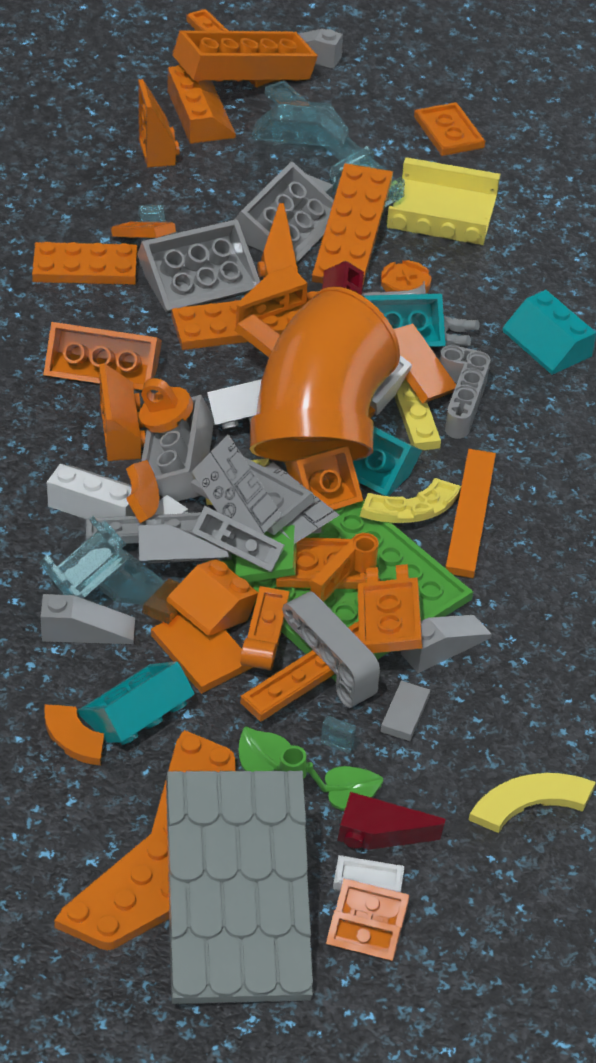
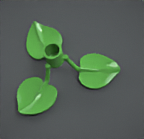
(272, 752)

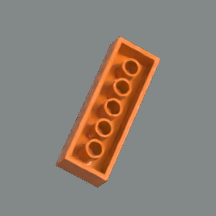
(244, 55)

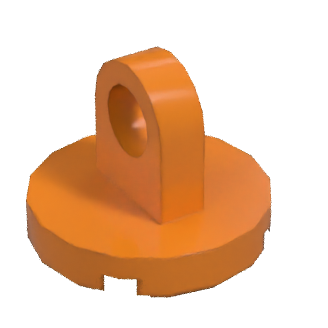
(164, 408)

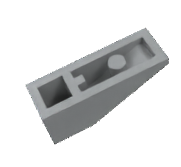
(326, 45)
(238, 539)
(169, 544)
(82, 621)
(444, 639)

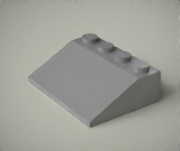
(305, 207)
(198, 265)

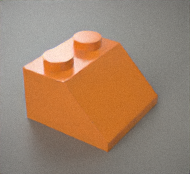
(328, 476)
(213, 597)

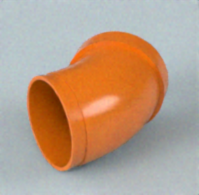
(324, 378)

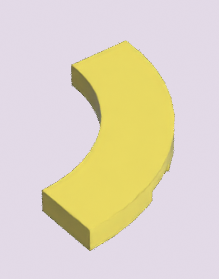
(427, 504)
(524, 791)

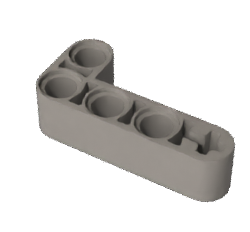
(470, 372)
(337, 646)

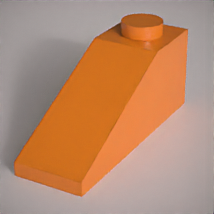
(279, 247)
(273, 294)

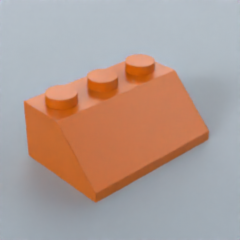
(120, 416)

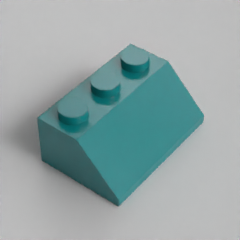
(418, 309)
(550, 332)
(388, 464)
(138, 702)

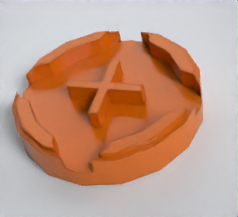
(405, 276)

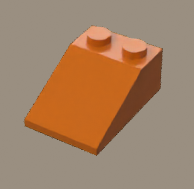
(155, 134)

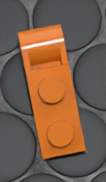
(356, 555)
(265, 629)

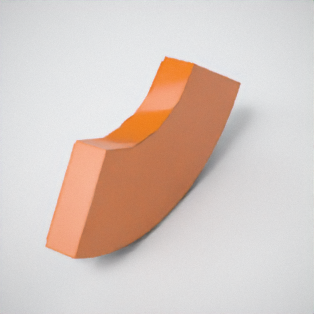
(144, 491)
(72, 735)

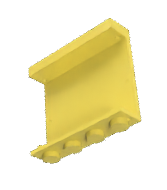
(445, 201)

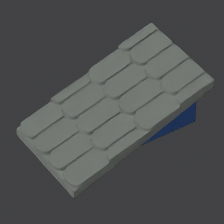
(238, 887)

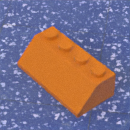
(198, 107)
(78, 350)

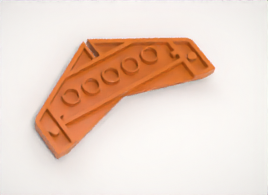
(136, 888)

